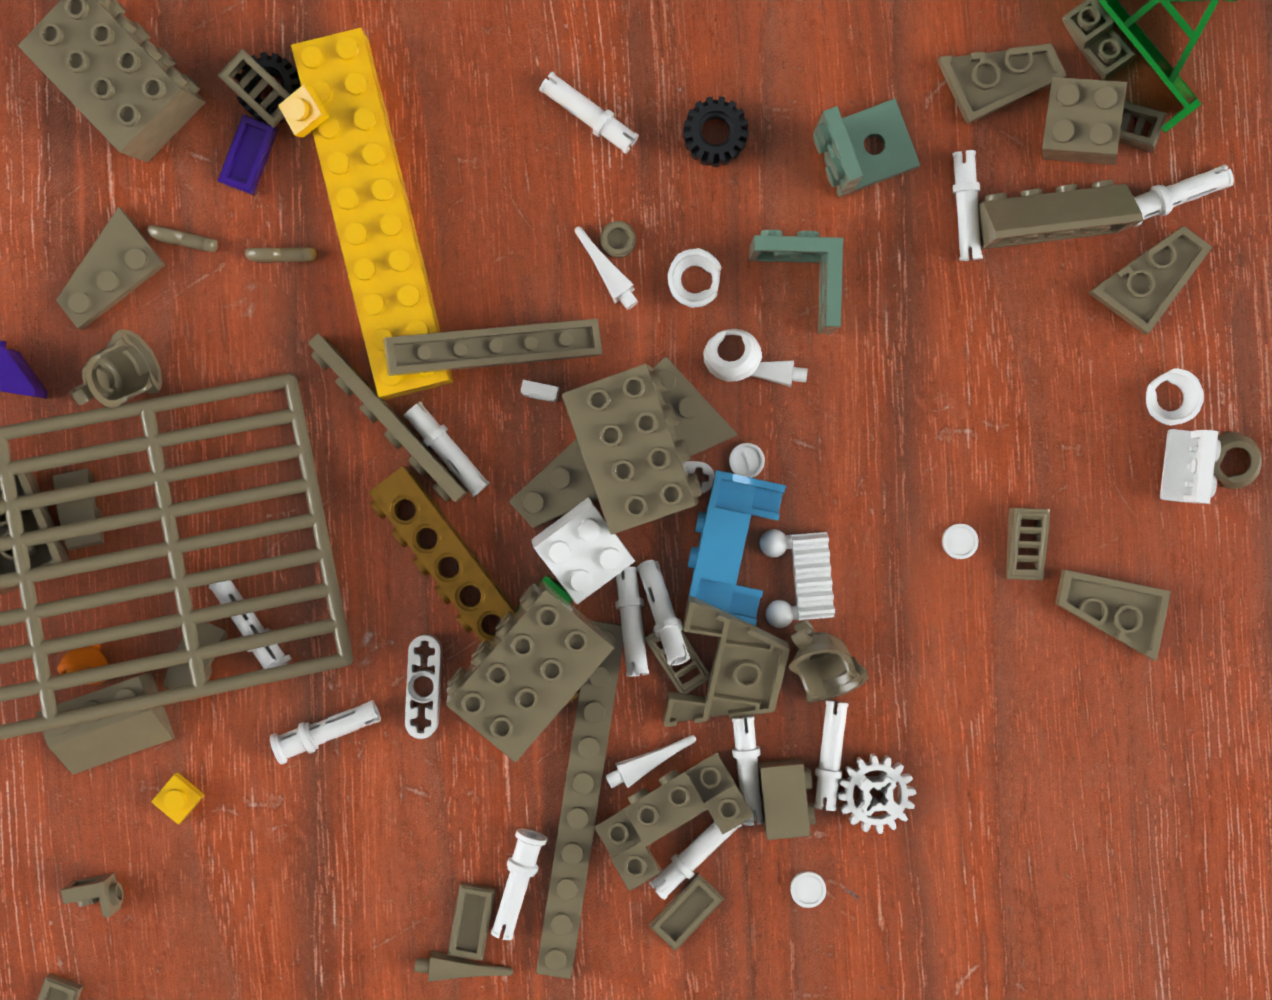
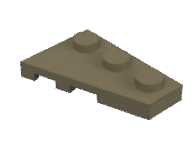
(997, 79)
(110, 271)
(1152, 280)
(1118, 608)

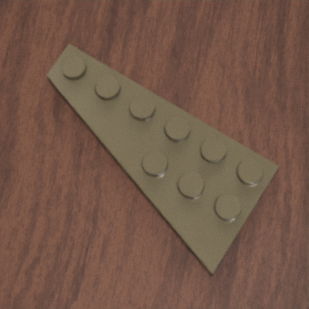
(567, 479)

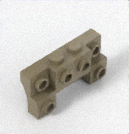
(666, 808)

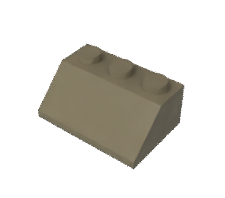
(113, 737)

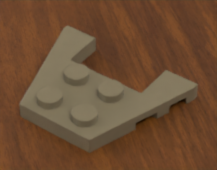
(744, 669)

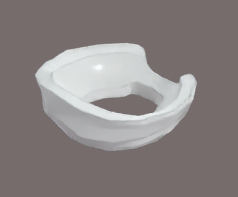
(684, 260)
(737, 369)
(1192, 397)

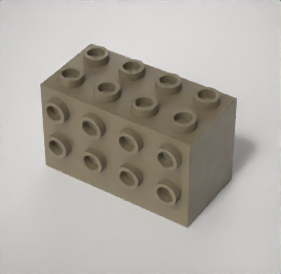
(113, 74)
(632, 448)
(527, 670)

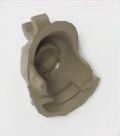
(119, 372)
(824, 664)

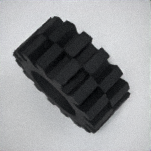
(274, 66)
(719, 110)

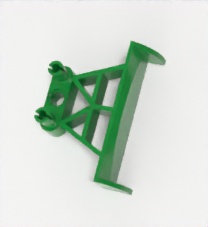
(1153, 56)

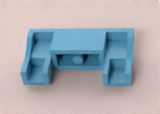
(723, 541)

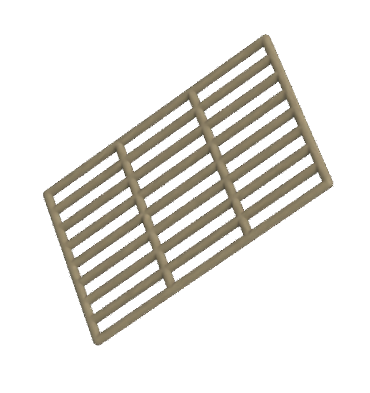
(172, 547)

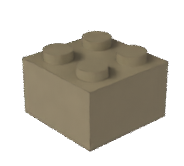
(1084, 120)

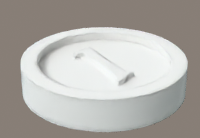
(746, 460)
(960, 541)
(808, 889)

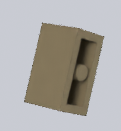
(785, 798)

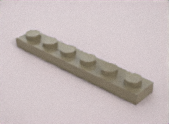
(492, 347)
(377, 409)

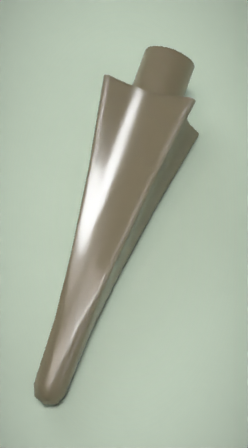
(448, 967)

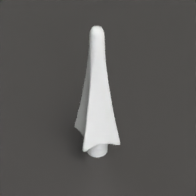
(617, 284)
(781, 372)
(635, 768)

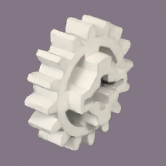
(884, 782)

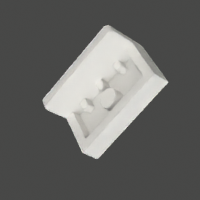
(1190, 466)

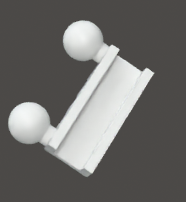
(810, 573)

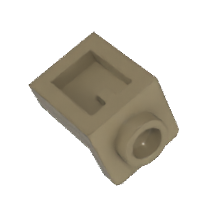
(95, 889)

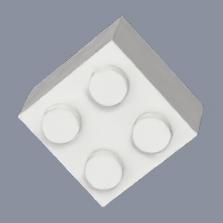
(582, 551)

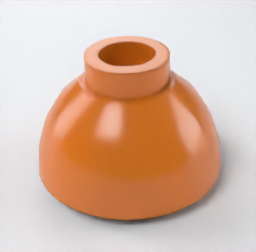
(82, 659)

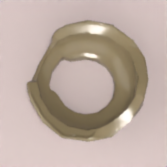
(1231, 440)

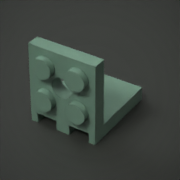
(846, 159)
(808, 248)

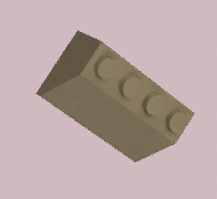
(1057, 215)

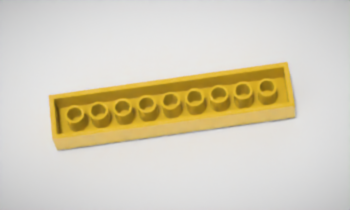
(369, 203)

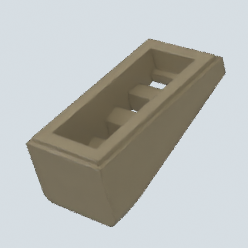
(234, 67)
(1143, 115)
(1041, 530)
(691, 684)

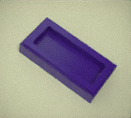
(248, 155)

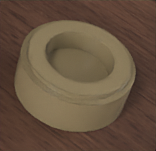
(618, 239)

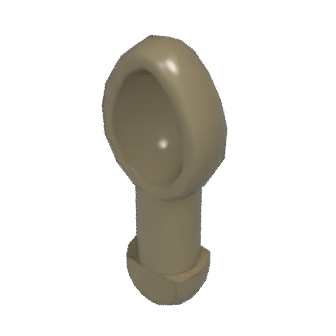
(182, 238)
(273, 255)

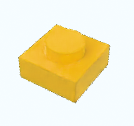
(303, 110)
(178, 798)

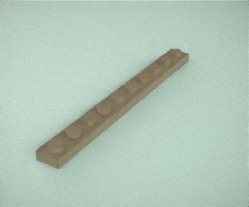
(579, 812)

